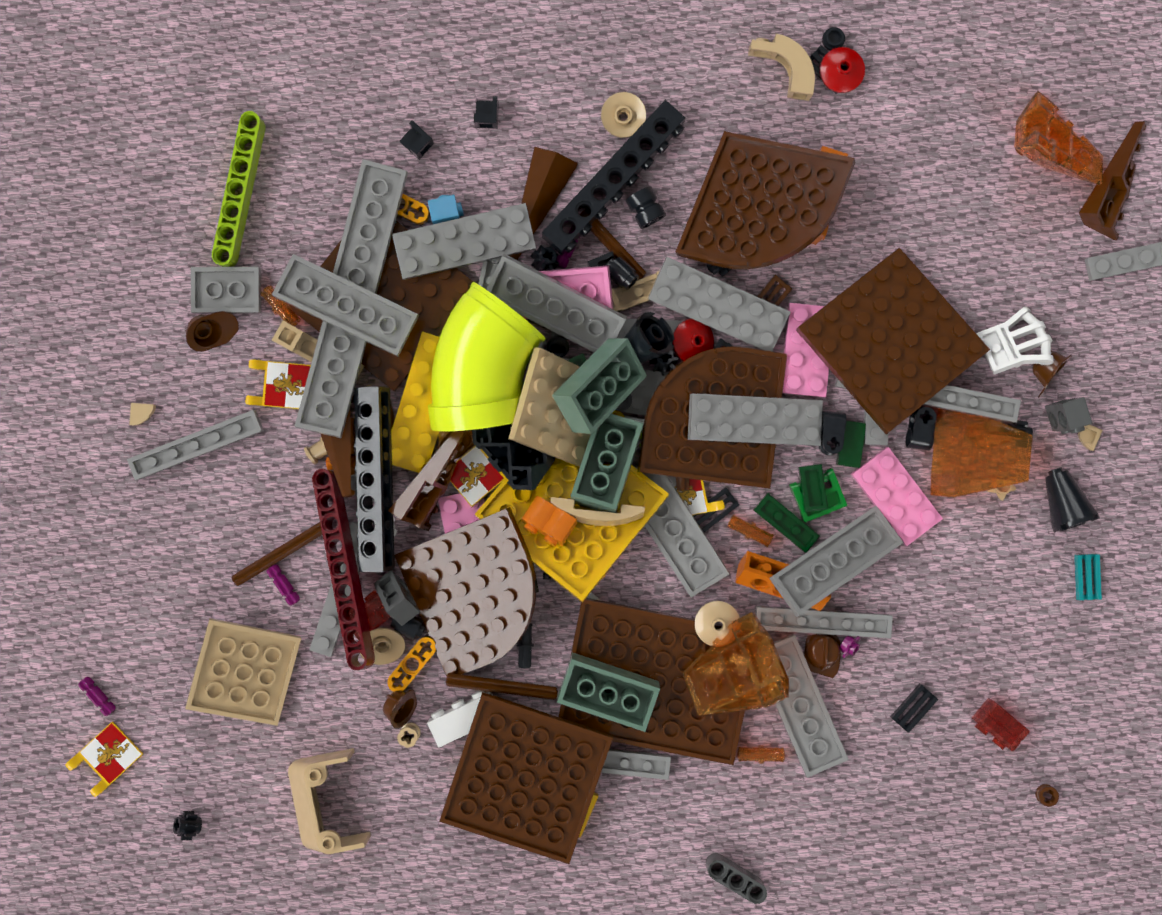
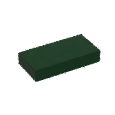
(853, 445)
(813, 488)

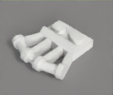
(1005, 353)

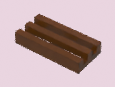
(781, 283)

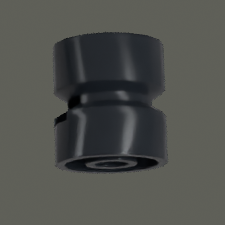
(644, 205)

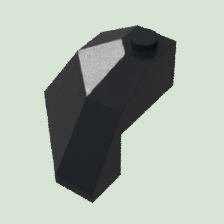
(518, 462)

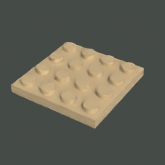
(538, 418)
(243, 672)

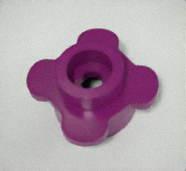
(849, 646)

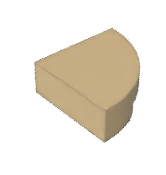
(140, 413)
(1090, 436)

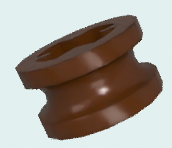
(1044, 788)

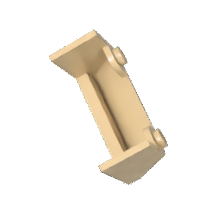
(303, 778)

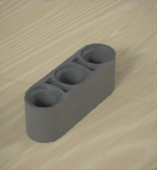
(743, 885)

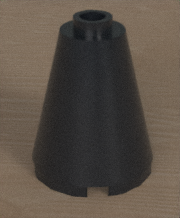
(650, 337)
(1067, 501)

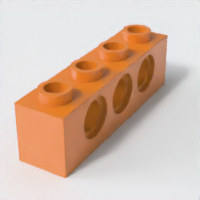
(756, 570)

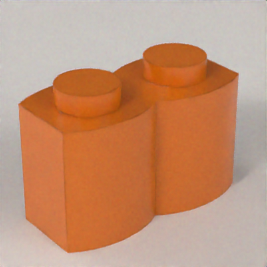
(548, 521)

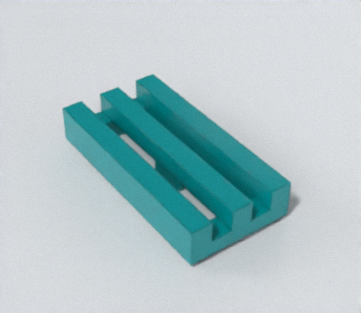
(1088, 577)

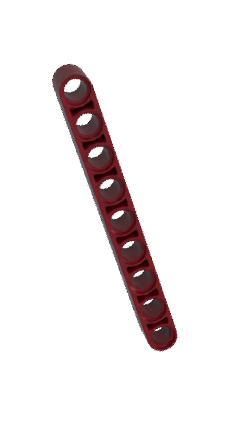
(350, 577)

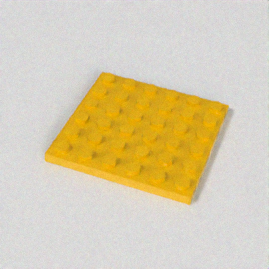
(589, 548)

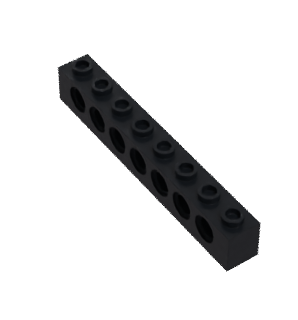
(664, 116)
(382, 488)

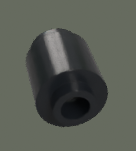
(622, 273)
(411, 629)

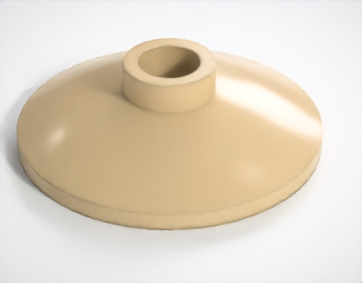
(620, 104)
(710, 614)
(387, 645)

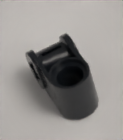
(832, 430)
(921, 431)

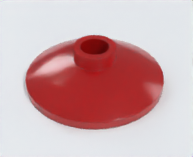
(838, 79)
(685, 338)

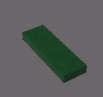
(786, 523)

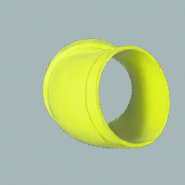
(480, 363)

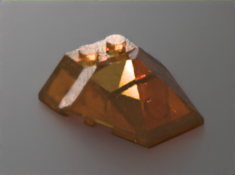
(1053, 144)
(977, 454)
(738, 671)

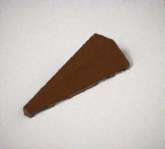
(544, 182)
(1107, 199)
(339, 454)
(423, 493)

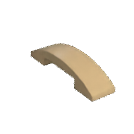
(636, 295)
(297, 341)
(628, 513)

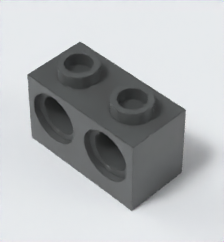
(1069, 415)
(396, 598)

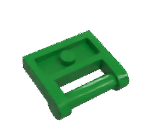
(834, 497)

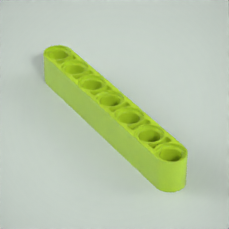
(234, 180)

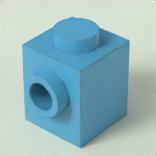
(445, 209)

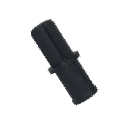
(525, 649)

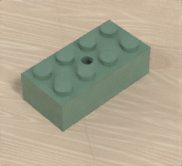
(599, 385)
(601, 485)
(627, 703)

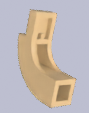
(793, 59)

